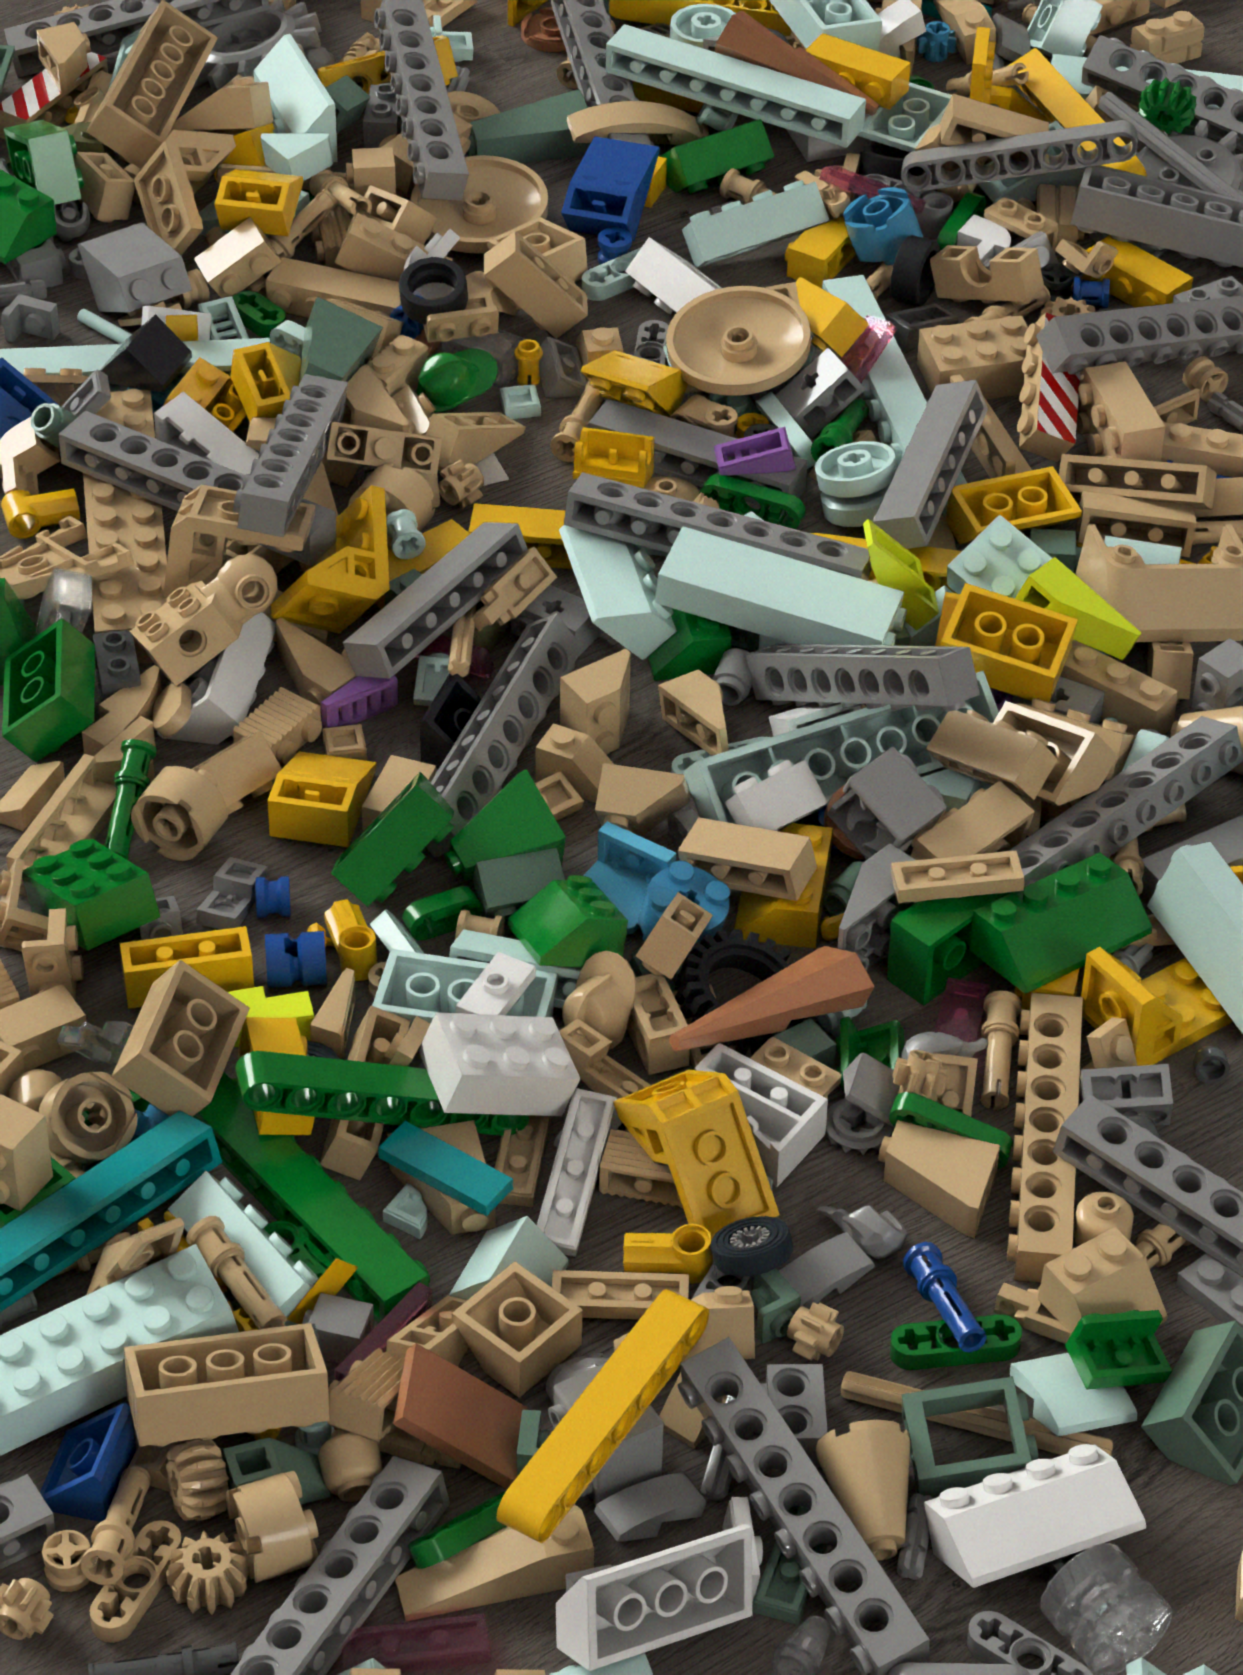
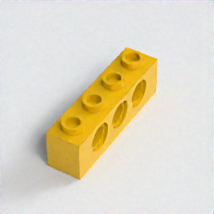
(372, 65)

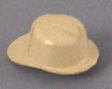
(603, 996)

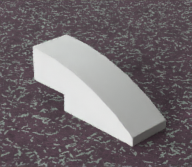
(899, 25)

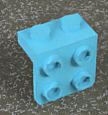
(626, 868)

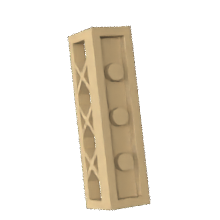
(995, 446)
(72, 814)

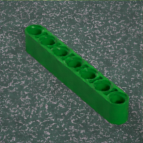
(352, 1092)

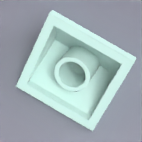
(500, 1247)

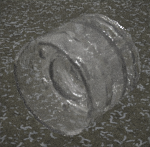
(1105, 1609)

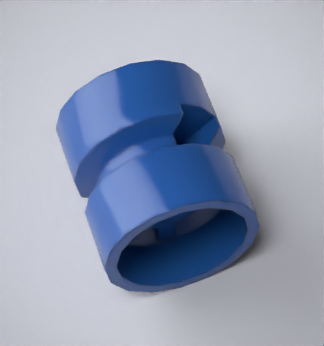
(295, 959)

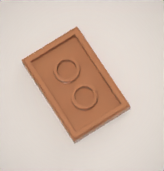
(459, 1415)

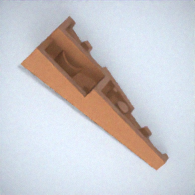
(755, 44)
(813, 986)

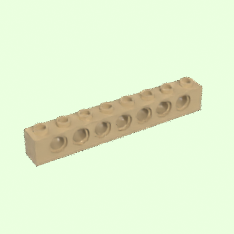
(1050, 1096)

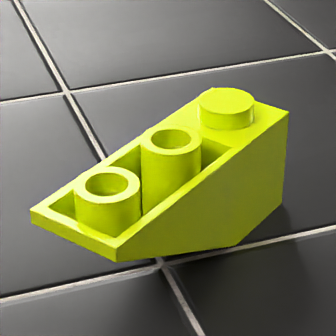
(1098, 623)

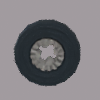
(752, 1246)

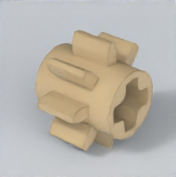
(461, 484)
(920, 1074)
(815, 1331)
(24, 1608)

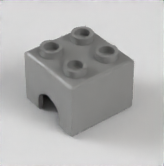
(886, 805)
(636, 1457)

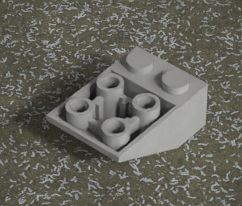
(872, 908)

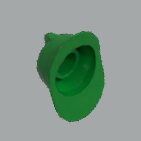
(456, 377)

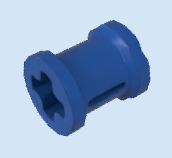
(1093, 292)

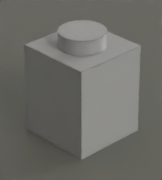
(340, 1325)

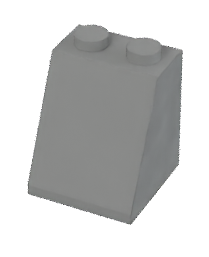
(132, 269)

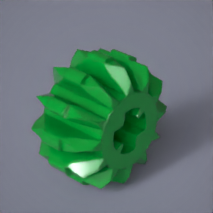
(1167, 105)

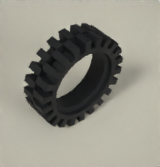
(727, 952)

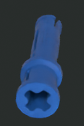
(938, 1285)

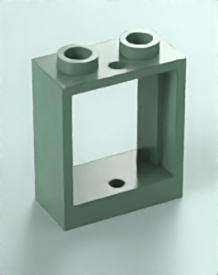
(935, 1479)

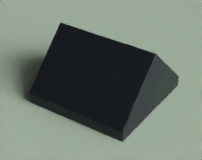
(148, 358)
(446, 719)

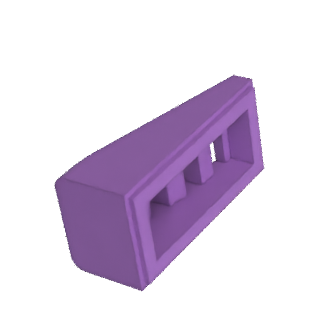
(767, 454)
(359, 701)

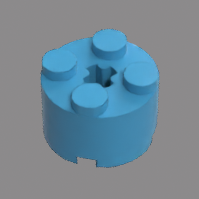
(881, 224)
(693, 884)

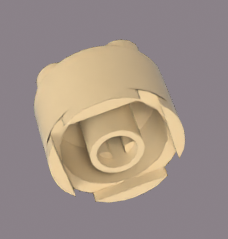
(402, 491)
(180, 812)
(109, 1111)
(273, 1526)

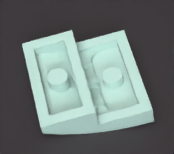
(1064, 1402)

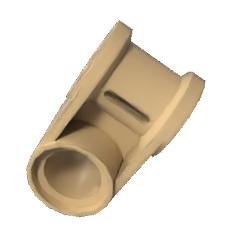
(708, 415)

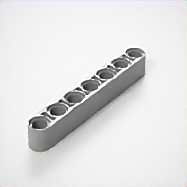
(1031, 144)

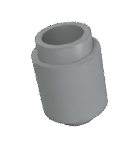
(733, 676)

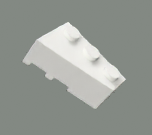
(195, 430)
(781, 1113)

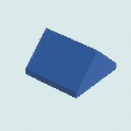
(91, 1465)

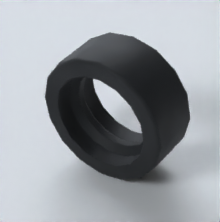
(885, 161)
(430, 271)
(912, 271)

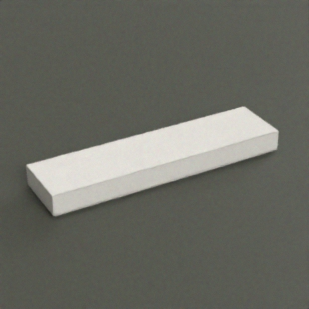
(576, 1169)

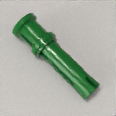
(841, 430)
(130, 784)

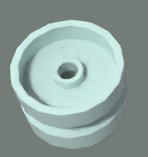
(699, 22)
(854, 481)

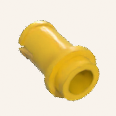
(528, 356)

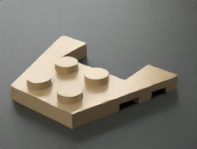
(31, 568)

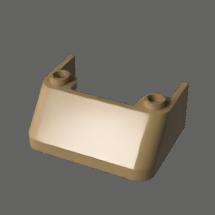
(1169, 599)

